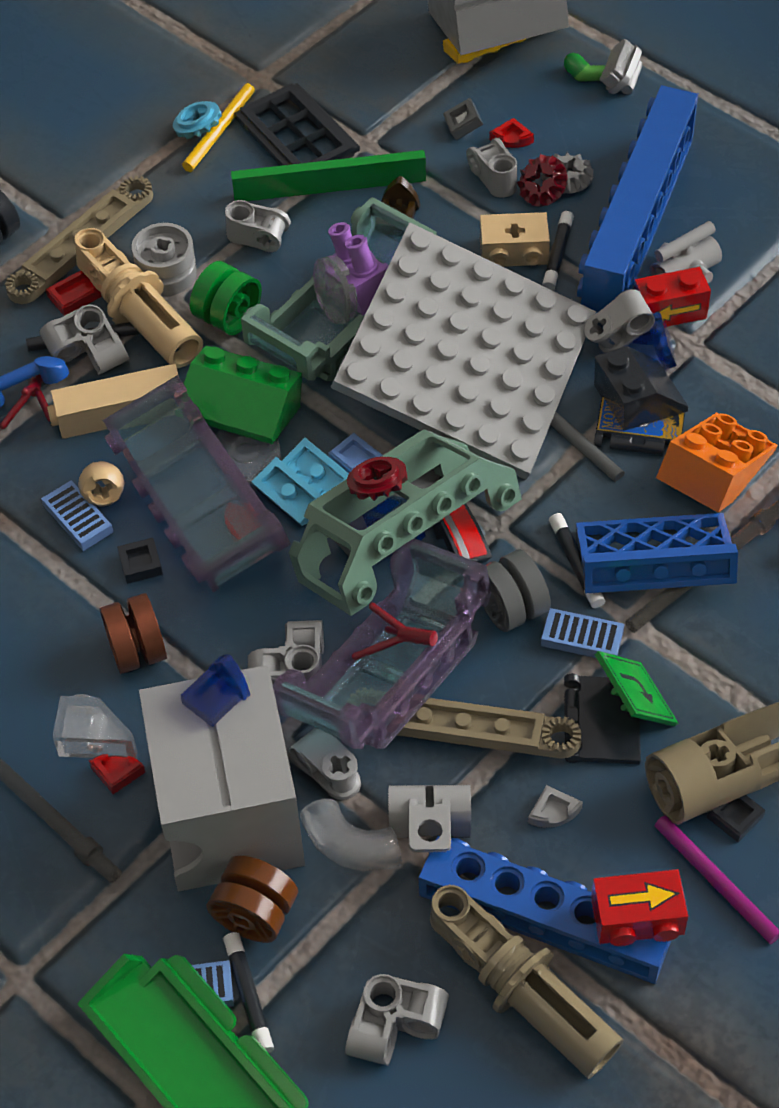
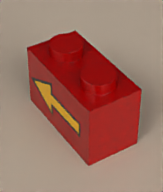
(677, 295)
(639, 907)

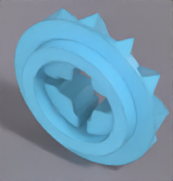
(197, 119)

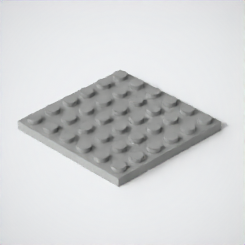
(465, 350)

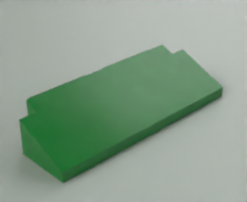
(182, 1038)

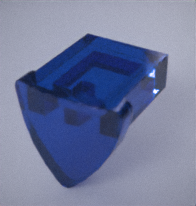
(662, 342)
(216, 690)

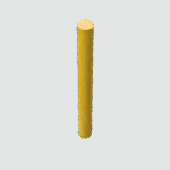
(215, 132)

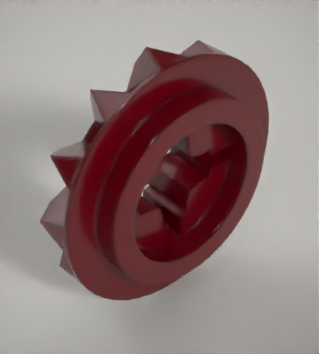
(551, 188)
(389, 473)

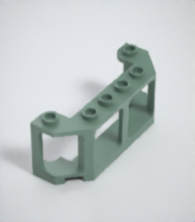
(329, 515)

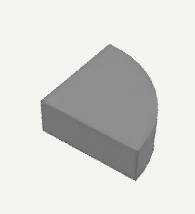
(554, 809)

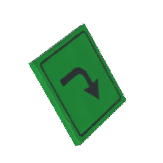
(635, 689)

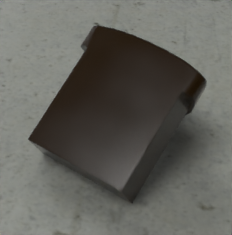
(401, 197)

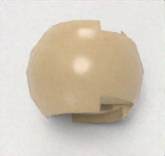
(93, 492)

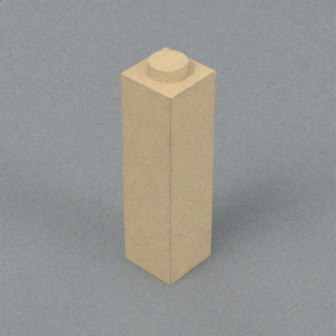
(85, 406)

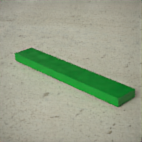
(328, 176)

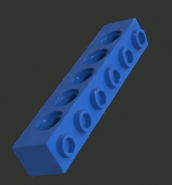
(523, 915)

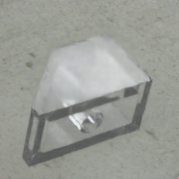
(90, 729)

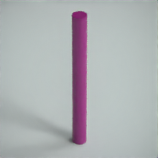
(717, 879)

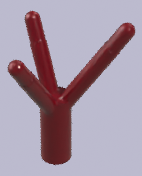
(32, 389)
(401, 632)

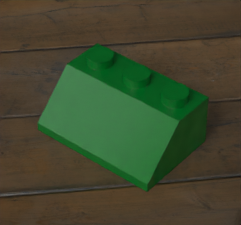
(243, 393)

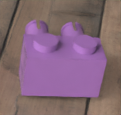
(364, 268)

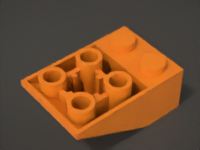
(715, 460)

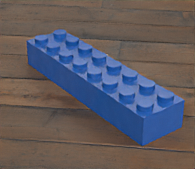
(638, 199)

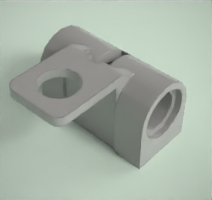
(430, 812)

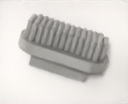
(622, 68)

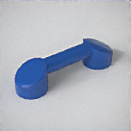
(49, 367)

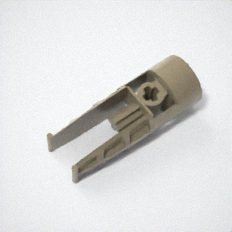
(716, 765)

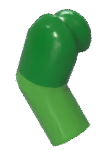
(581, 69)

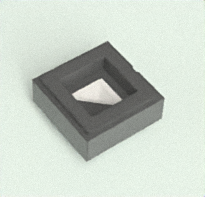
(463, 119)

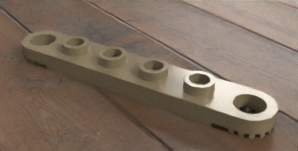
(60, 255)
(492, 728)

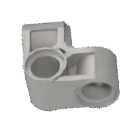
(68, 338)
(301, 650)
(415, 1010)

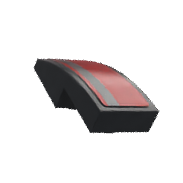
(463, 535)

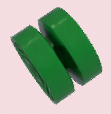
(224, 296)

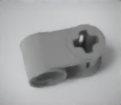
(494, 167)
(253, 227)
(621, 321)
(327, 763)

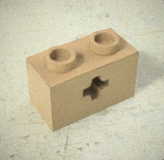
(515, 239)

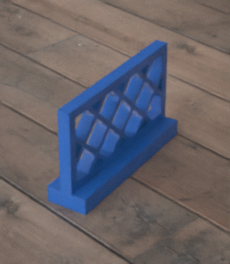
(669, 565)

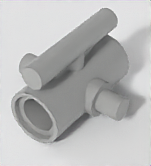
(689, 251)

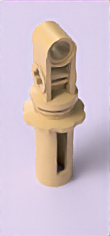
(136, 298)

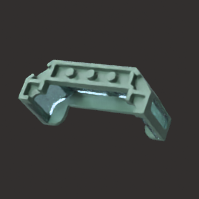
(299, 329)

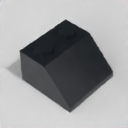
(636, 388)

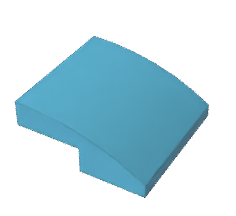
(299, 479)

